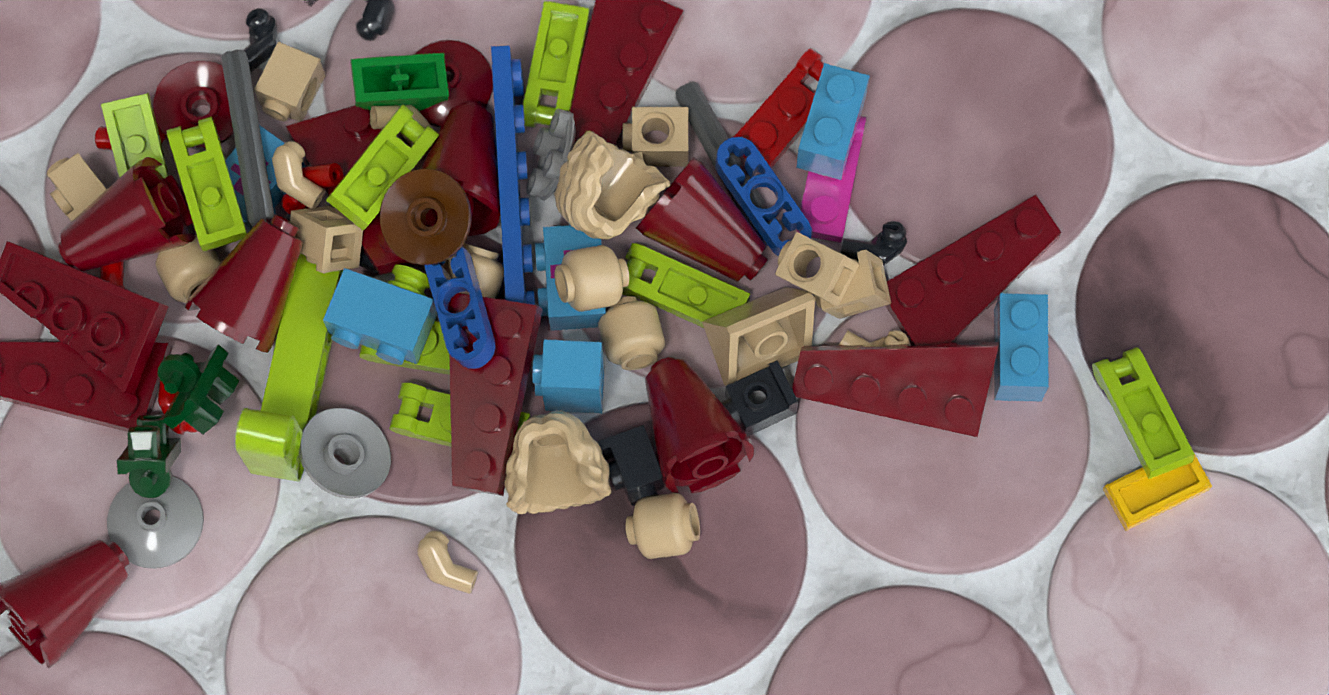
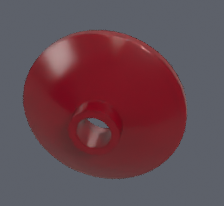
(471, 82)
(186, 89)

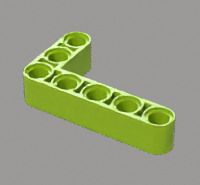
(272, 437)

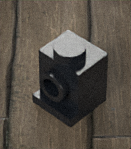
(779, 401)
(633, 464)

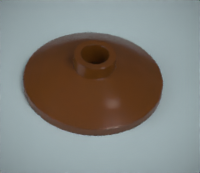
(405, 213)

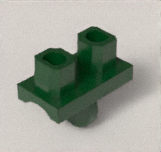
(192, 385)
(149, 456)

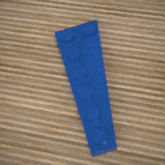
(511, 169)

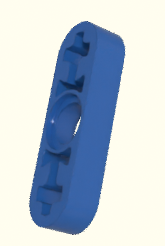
(754, 163)
(473, 317)

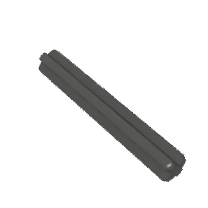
(247, 136)
(712, 136)

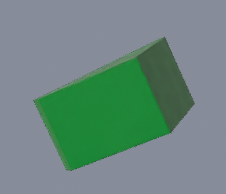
(400, 80)

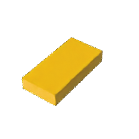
(1141, 499)

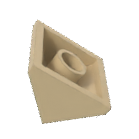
(761, 333)

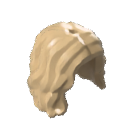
(605, 188)
(555, 465)

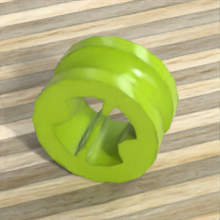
(410, 279)

